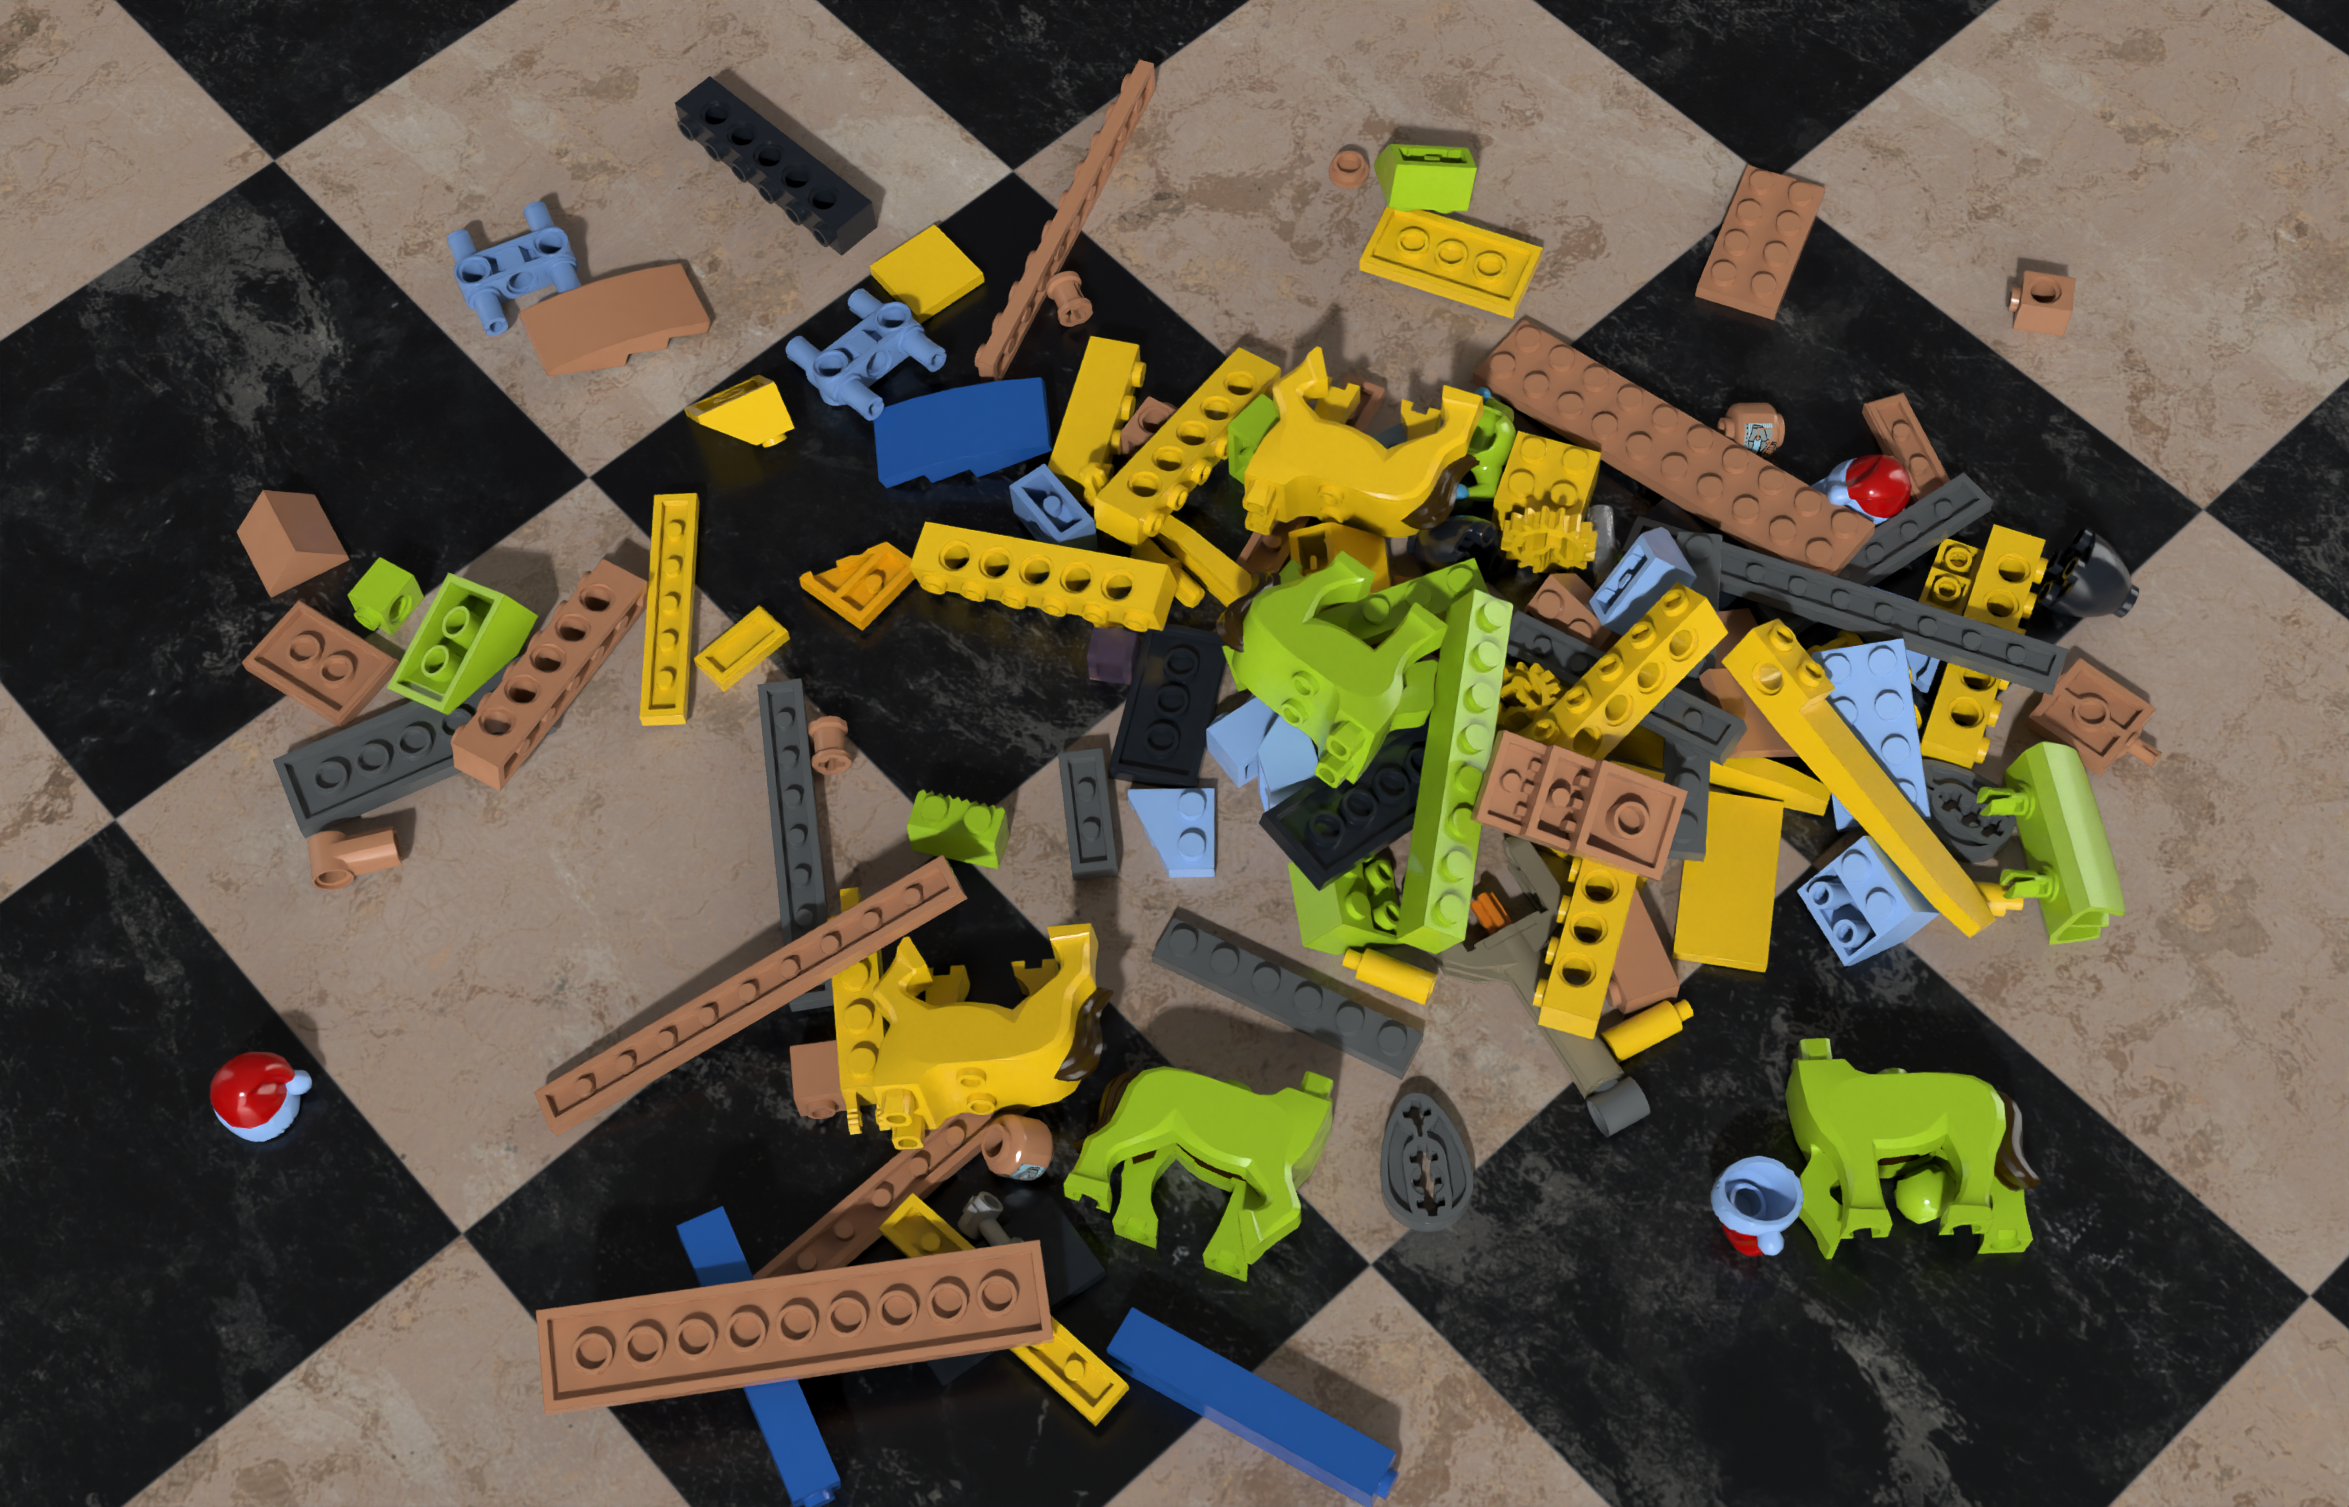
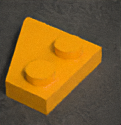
(862, 583)

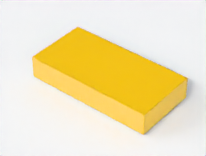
(741, 648)

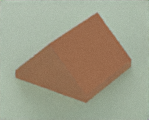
(289, 540)

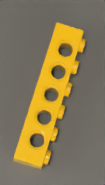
(1181, 451)
(945, 547)
(2007, 556)
(1632, 675)
(1579, 1007)

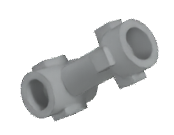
(980, 1220)

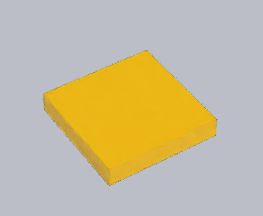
(927, 273)

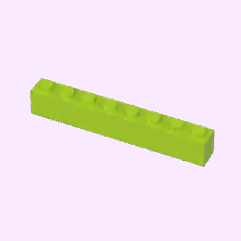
(1453, 769)

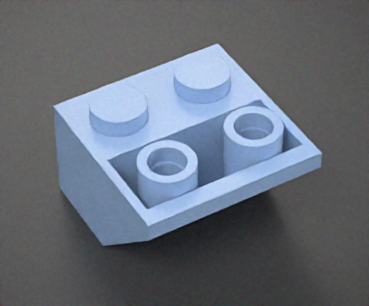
(1641, 580)
(1284, 763)
(1865, 902)

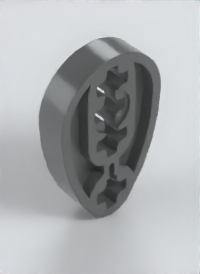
(1965, 843)
(1399, 1173)

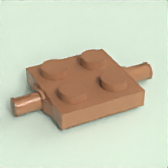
(2094, 718)

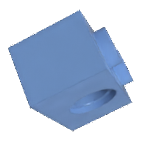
(1052, 511)

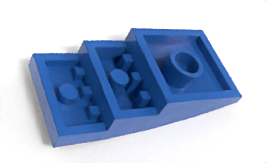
(962, 431)

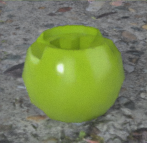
(1925, 1193)

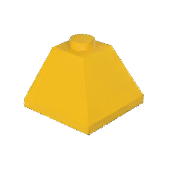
(746, 411)

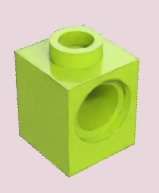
(385, 597)

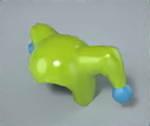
(1491, 446)

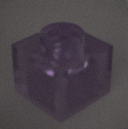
(1112, 655)

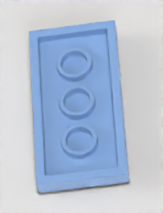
(1878, 707)

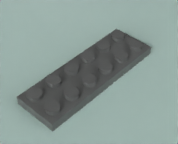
(375, 761)

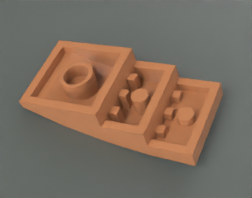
(613, 318)
(1579, 805)

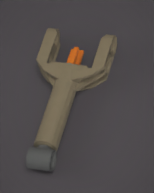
(1516, 957)

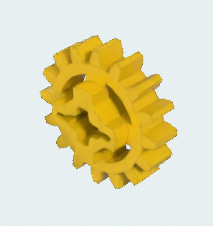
(1549, 540)
(1526, 698)

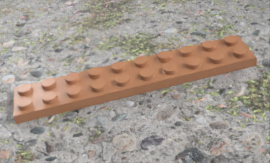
(1672, 452)
(792, 1327)

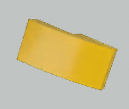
(1952, 576)

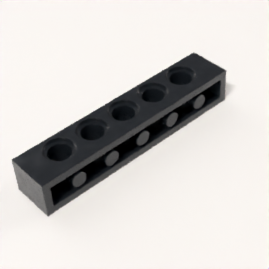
(775, 166)

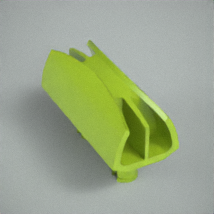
(2061, 840)

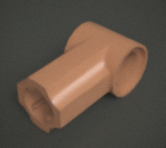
(340, 857)

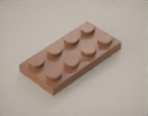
(1760, 242)

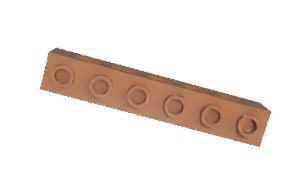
(497, 757)

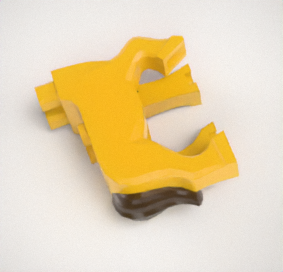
(1348, 478)
(981, 1056)

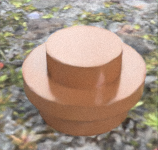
(1348, 170)

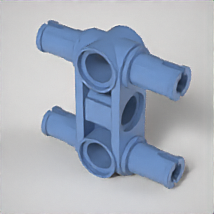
(513, 267)
(865, 354)

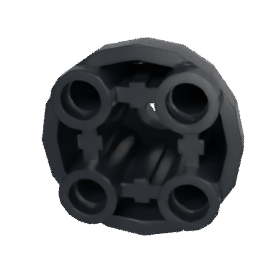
(1455, 542)
(2088, 579)

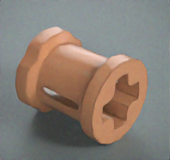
(1071, 304)
(829, 745)

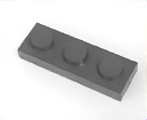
(1087, 814)

